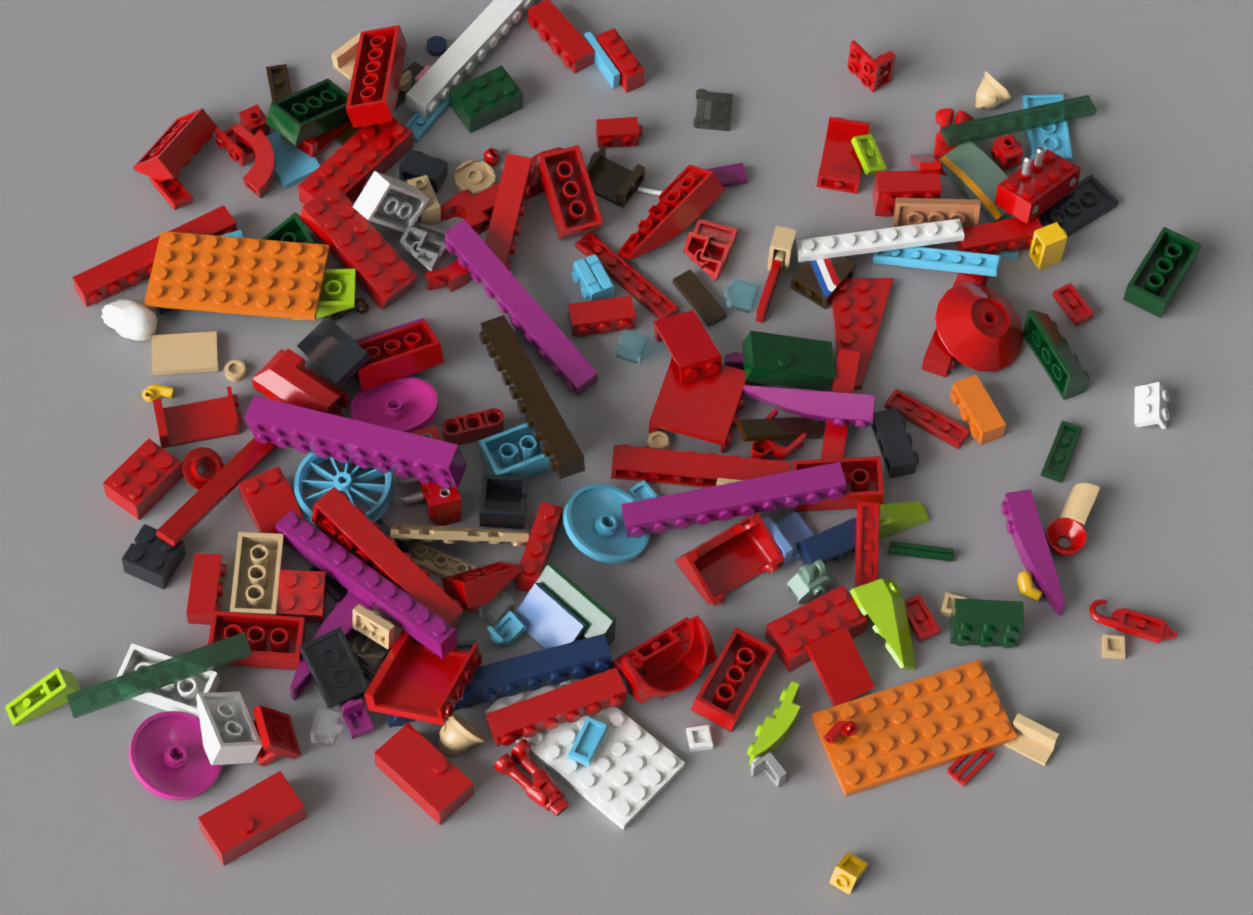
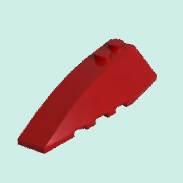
(678, 207)

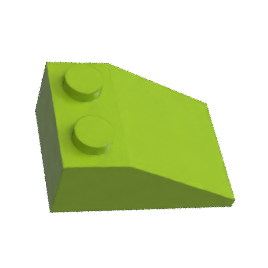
(337, 292)

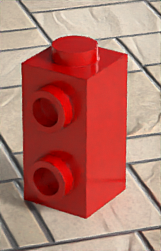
(618, 132)

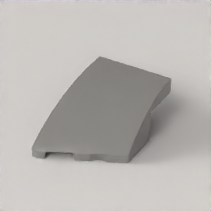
(425, 244)

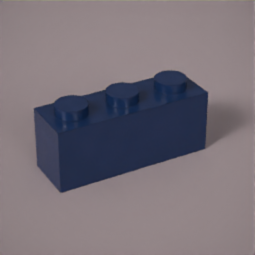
(829, 543)

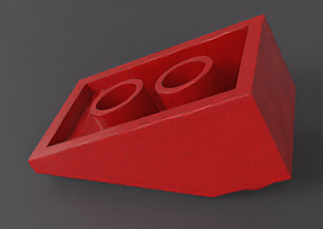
(268, 499)
(480, 584)

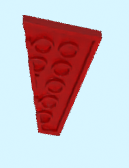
(857, 317)

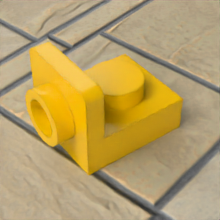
(848, 872)

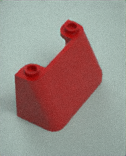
(731, 559)

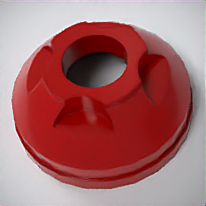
(1067, 529)

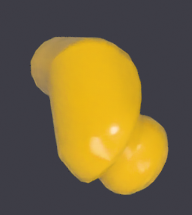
(156, 390)
(1026, 587)

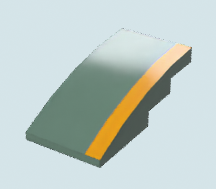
(976, 175)

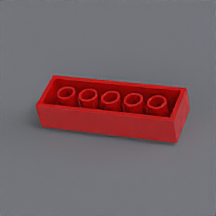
(376, 76)
(353, 164)
(358, 246)

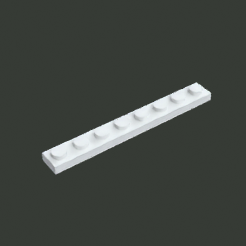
(879, 240)

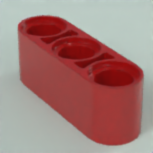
(480, 420)

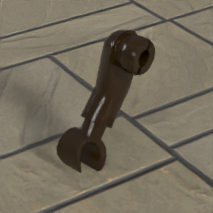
(360, 305)

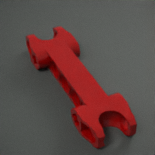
(479, 208)

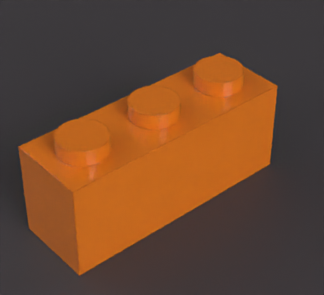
(977, 409)

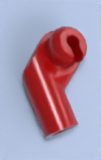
(841, 728)

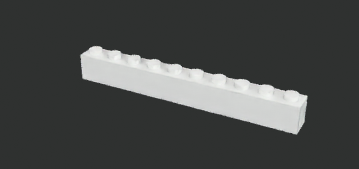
(464, 55)

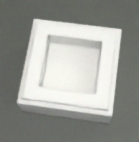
(699, 738)

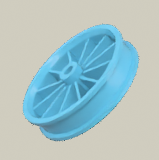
(350, 484)

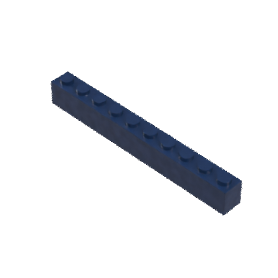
(531, 672)

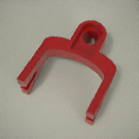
(764, 448)

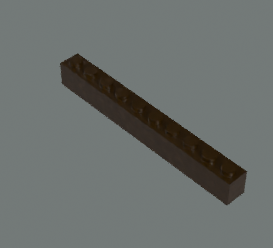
(532, 397)

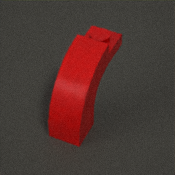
(263, 171)
(452, 276)

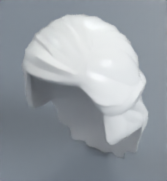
(130, 319)

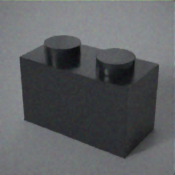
(419, 164)

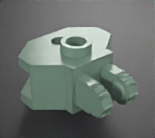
(811, 582)

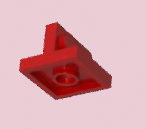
(275, 734)

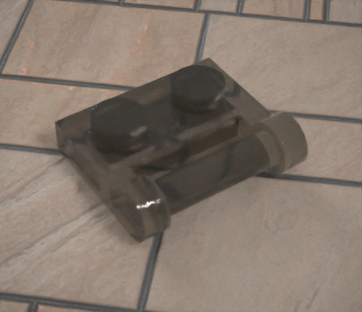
(720, 110)
(371, 654)

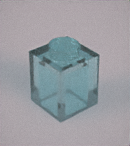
(740, 295)
(632, 347)

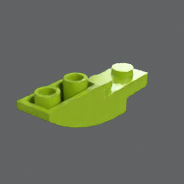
(776, 729)

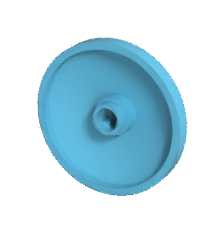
(597, 524)

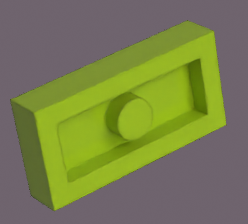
(868, 154)

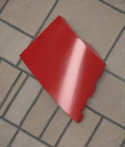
(710, 246)

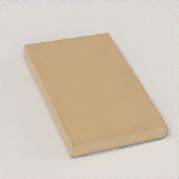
(184, 353)

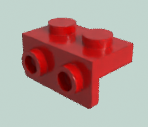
(235, 149)

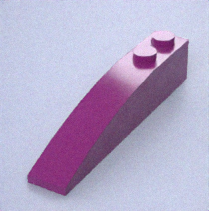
(818, 405)
(1030, 541)
(339, 617)

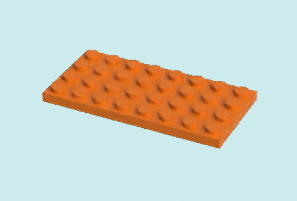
(237, 275)
(915, 727)

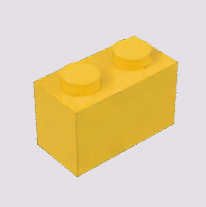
(1048, 246)

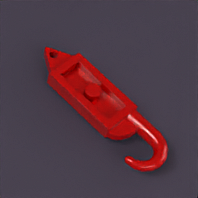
(1134, 623)

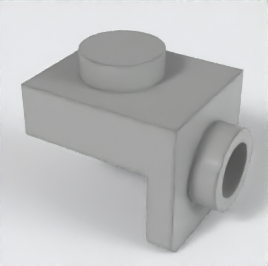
(774, 769)

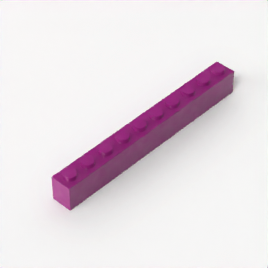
(521, 308)
(733, 500)
(368, 585)

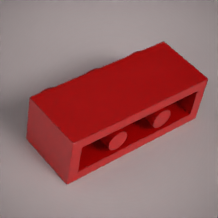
(630, 69)
(601, 316)
(205, 588)

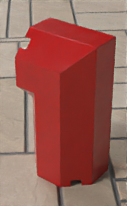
(290, 382)

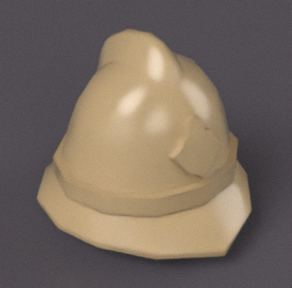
(990, 93)
(458, 736)

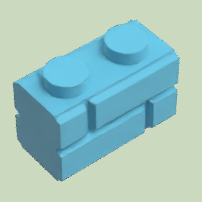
(592, 278)

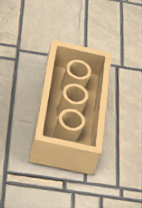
(257, 573)

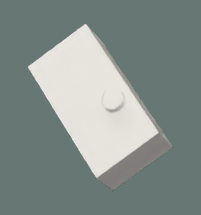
(173, 697)

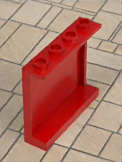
(700, 407)
(420, 683)

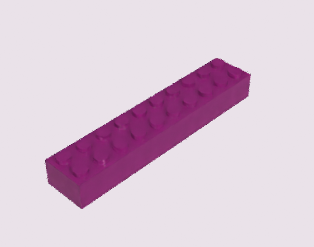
(356, 442)

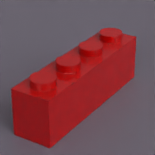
(561, 36)
(999, 236)
(539, 545)

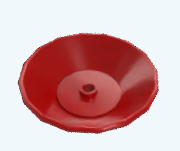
(968, 335)

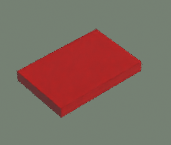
(839, 666)

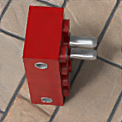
(1037, 185)
(442, 503)

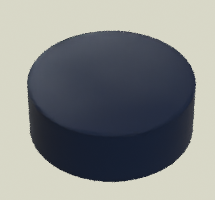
(436, 46)

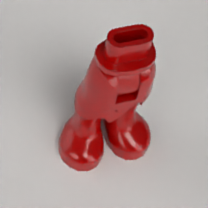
(944, 118)
(543, 789)

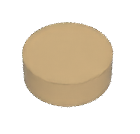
(235, 370)
(658, 440)

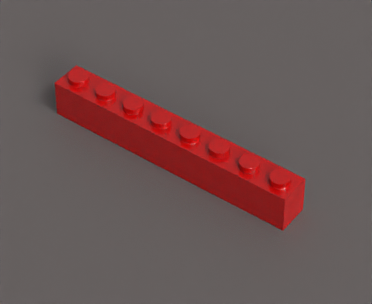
(137, 263)
(687, 467)

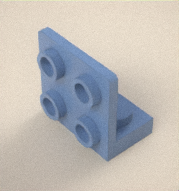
(787, 533)

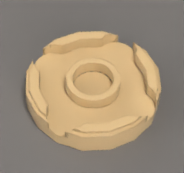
(474, 176)

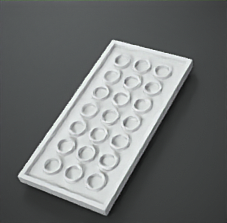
(625, 770)

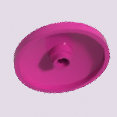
(399, 405)
(171, 756)

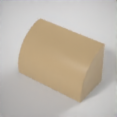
(1080, 502)

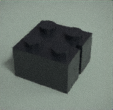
(503, 501)
(153, 558)

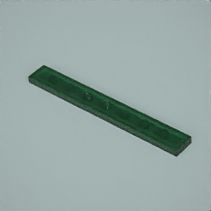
(1018, 120)
(159, 675)

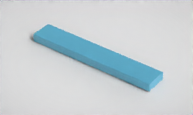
(941, 260)

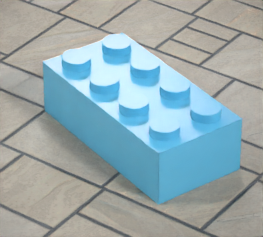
(513, 453)

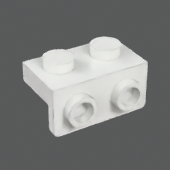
(1151, 405)

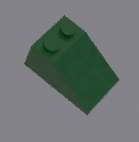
(293, 230)

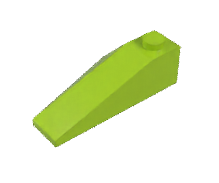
(888, 612)

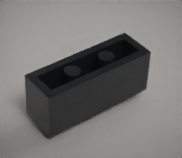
(894, 443)

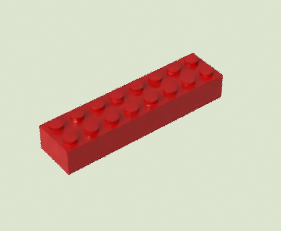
(364, 539)

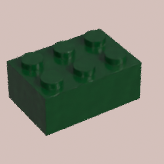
(485, 99)
(986, 622)

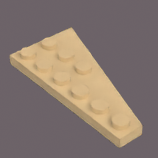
(451, 534)

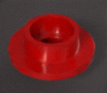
(203, 457)

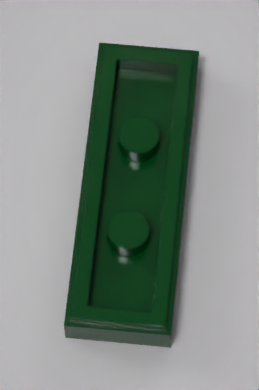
(1061, 451)

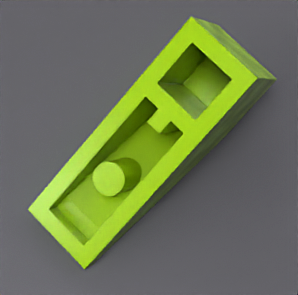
(901, 516)
(43, 696)

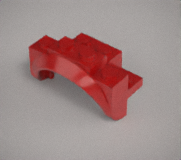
(664, 664)

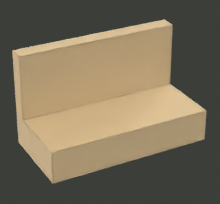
(1033, 740)

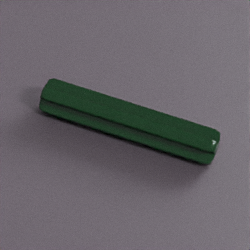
(921, 551)

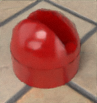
(488, 158)

